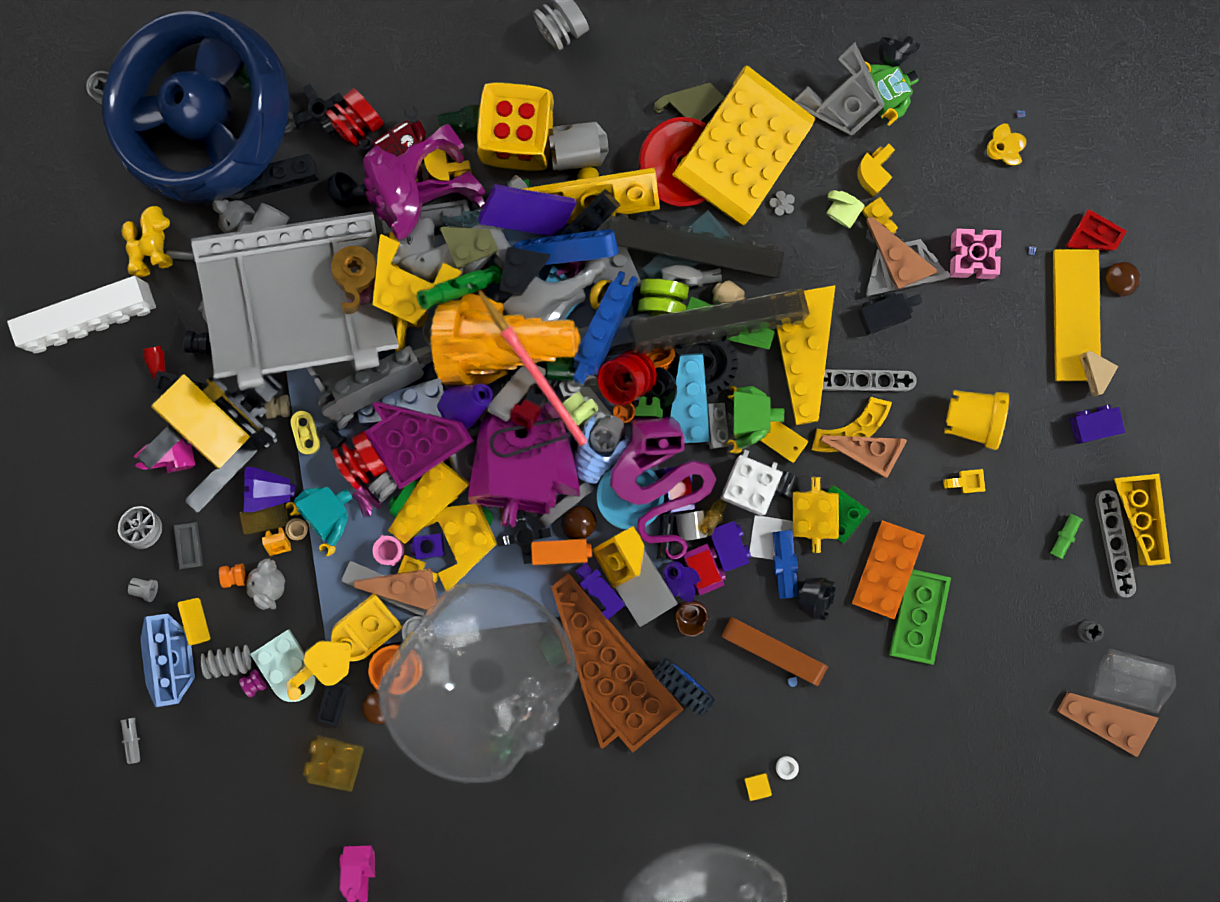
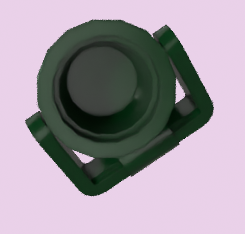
(560, 369)

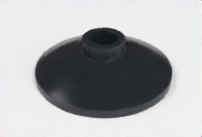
(667, 392)

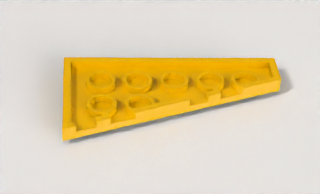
(805, 354)

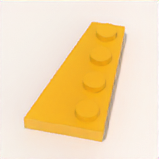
(428, 499)

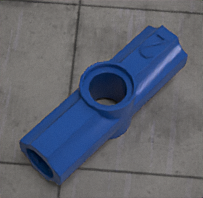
(785, 564)

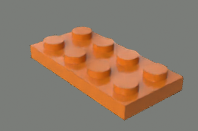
(888, 569)

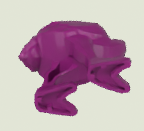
(393, 184)

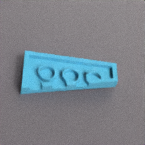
(691, 399)

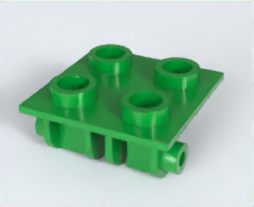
(850, 513)

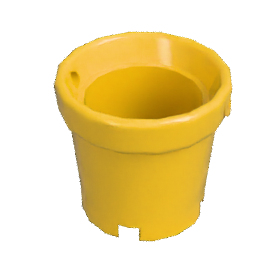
(978, 417)

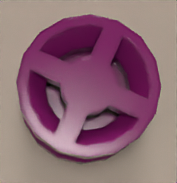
(252, 683)

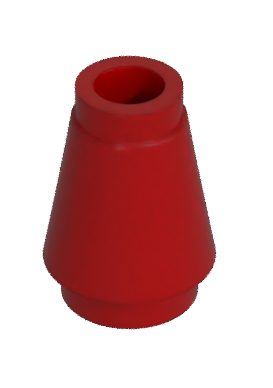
(154, 360)

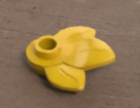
(1008, 144)

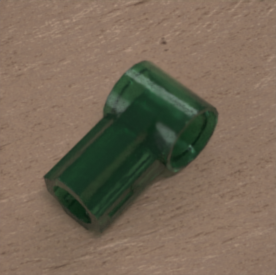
(462, 120)

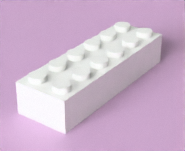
(82, 314)

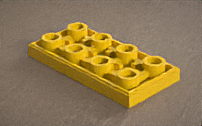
(200, 421)

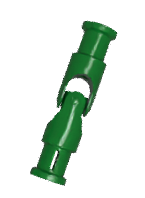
(459, 286)

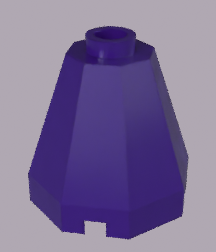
(265, 490)

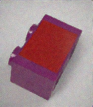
(703, 562)

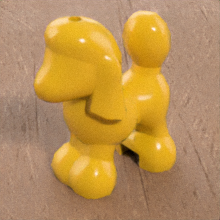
(150, 244)

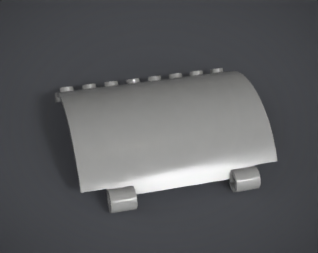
(276, 299)

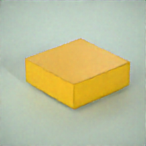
(758, 786)

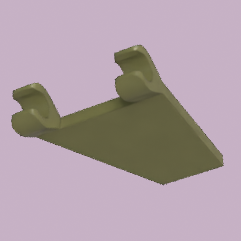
(692, 102)

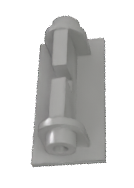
(718, 425)

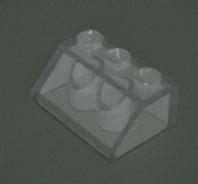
(1134, 680)

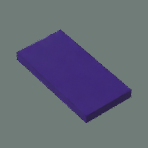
(526, 210)

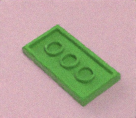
(920, 617)

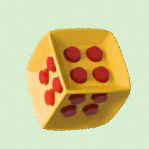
(515, 126)

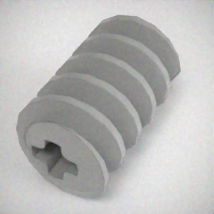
(226, 663)

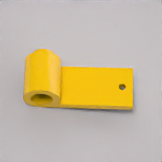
(785, 441)

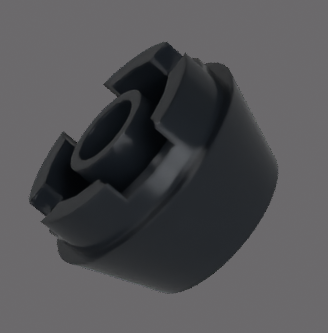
(816, 597)

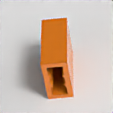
(561, 552)

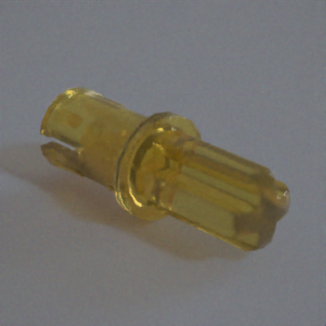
(713, 517)

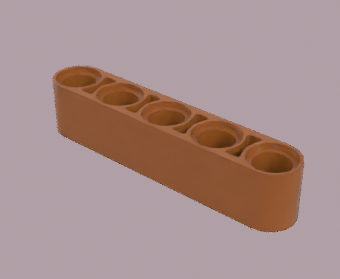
(774, 651)

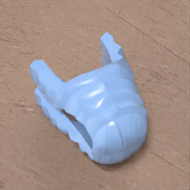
(590, 462)

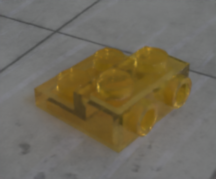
(333, 763)

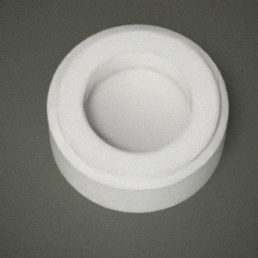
(787, 767)

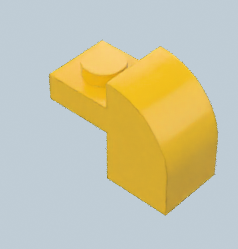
(441, 170)
(870, 172)

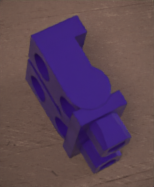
(601, 589)

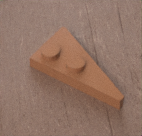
(873, 453)
(407, 587)

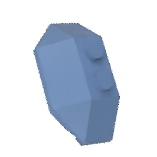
(166, 659)

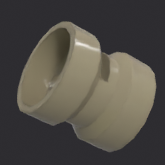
(278, 406)

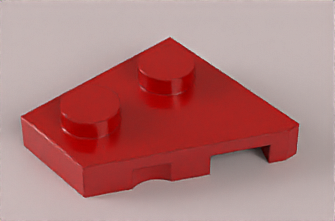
(1096, 234)

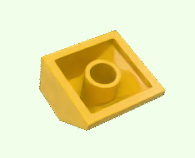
(621, 556)

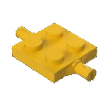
(816, 514)

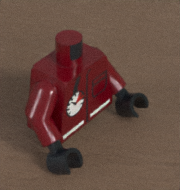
(400, 137)

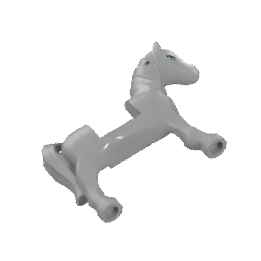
(541, 299)

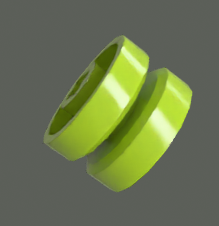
(662, 296)

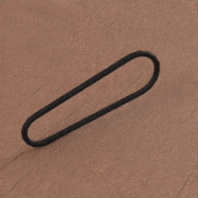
(528, 448)

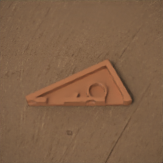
(901, 261)

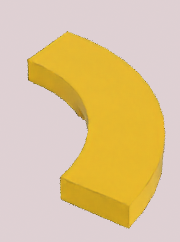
(863, 426)

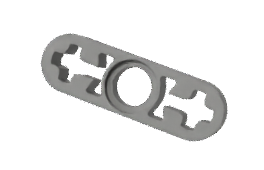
(566, 504)

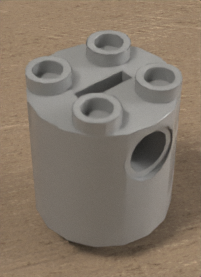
(578, 146)

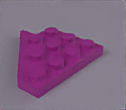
(414, 441)

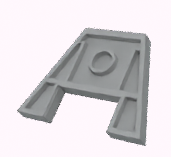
(852, 102)

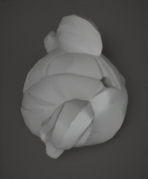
(232, 212)
(265, 584)

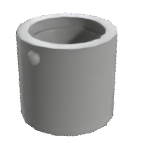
(608, 434)
(689, 525)

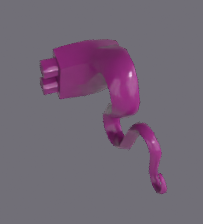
(650, 445)

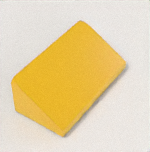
(194, 621)

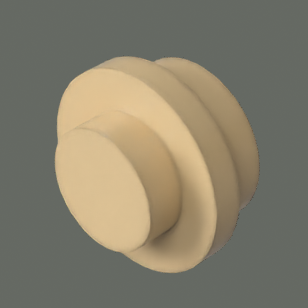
(296, 529)

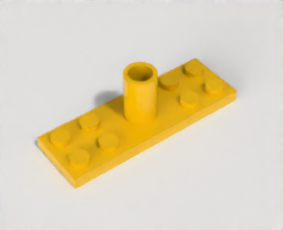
(633, 190)

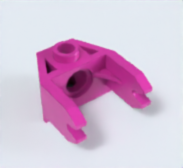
(177, 458)
(356, 867)

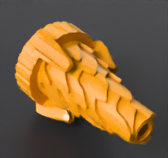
(471, 348)

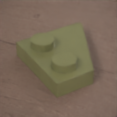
(469, 244)

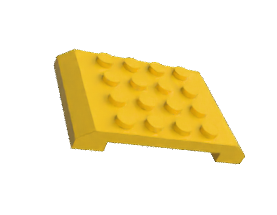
(744, 146)

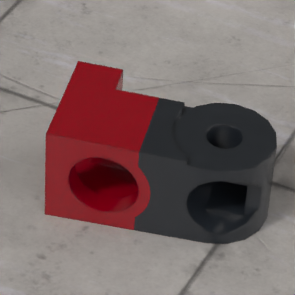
(531, 407)

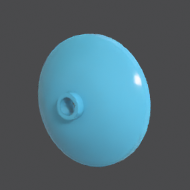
(621, 512)

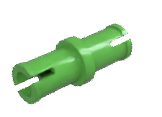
(1066, 536)

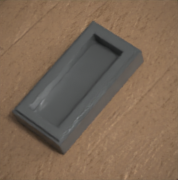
(188, 545)

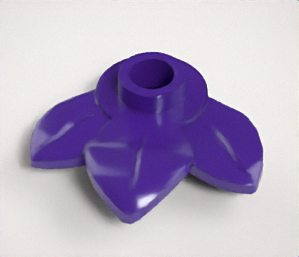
(682, 583)

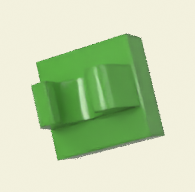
(649, 411)

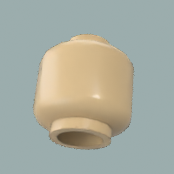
(727, 292)

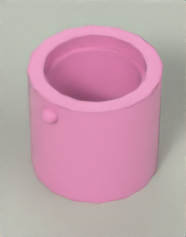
(388, 550)

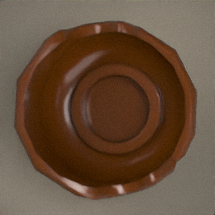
(1122, 278)
(578, 522)
(691, 618)
(371, 709)

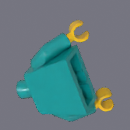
(324, 513)

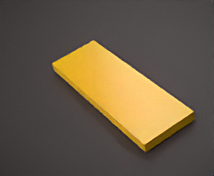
(1075, 311)

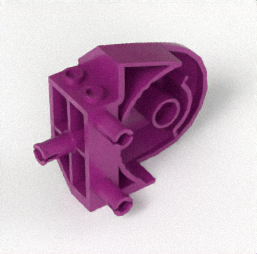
(526, 479)

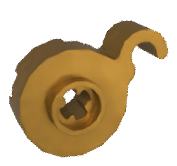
(351, 282)

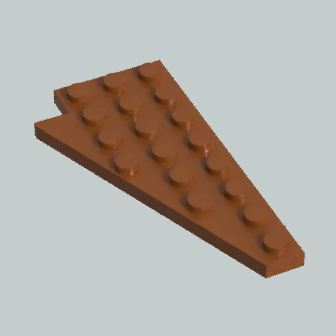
(614, 679)

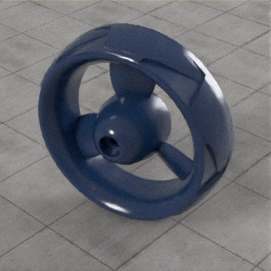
(196, 103)

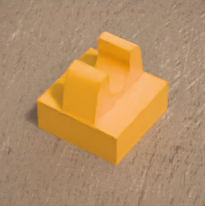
(276, 543)

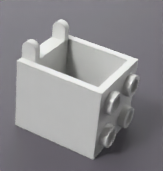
(751, 484)

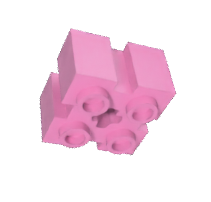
(985, 244)

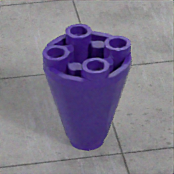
(465, 403)

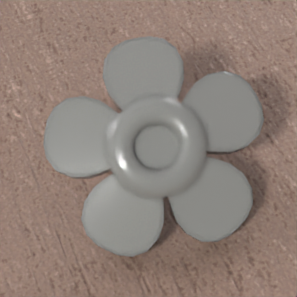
(782, 203)

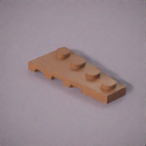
(1115, 724)

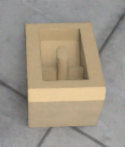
(1097, 371)

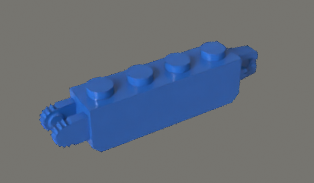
(603, 328)

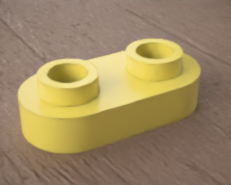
(305, 433)

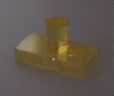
(264, 519)

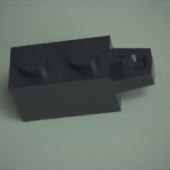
(887, 312)

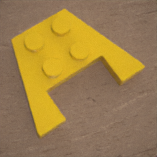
(397, 289)
(468, 539)

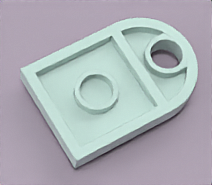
(280, 662)

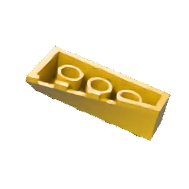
(1146, 514)

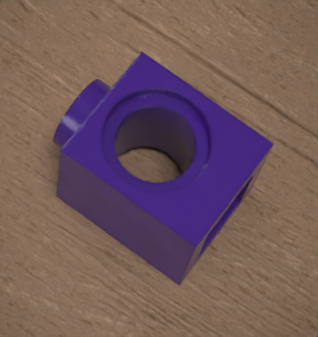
(438, 546)

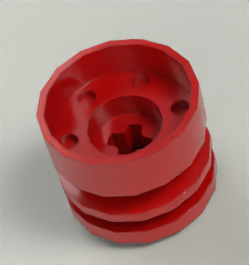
(354, 117)
(626, 377)
(359, 461)

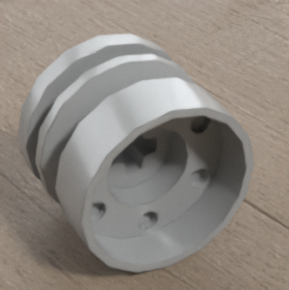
(558, 22)

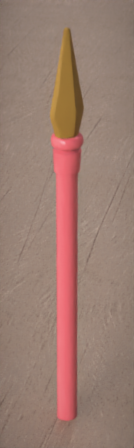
(513, 341)

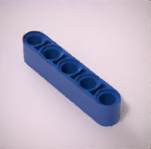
(573, 246)

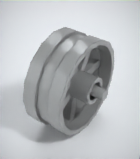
(134, 519)

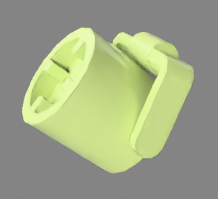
(844, 208)
(579, 408)

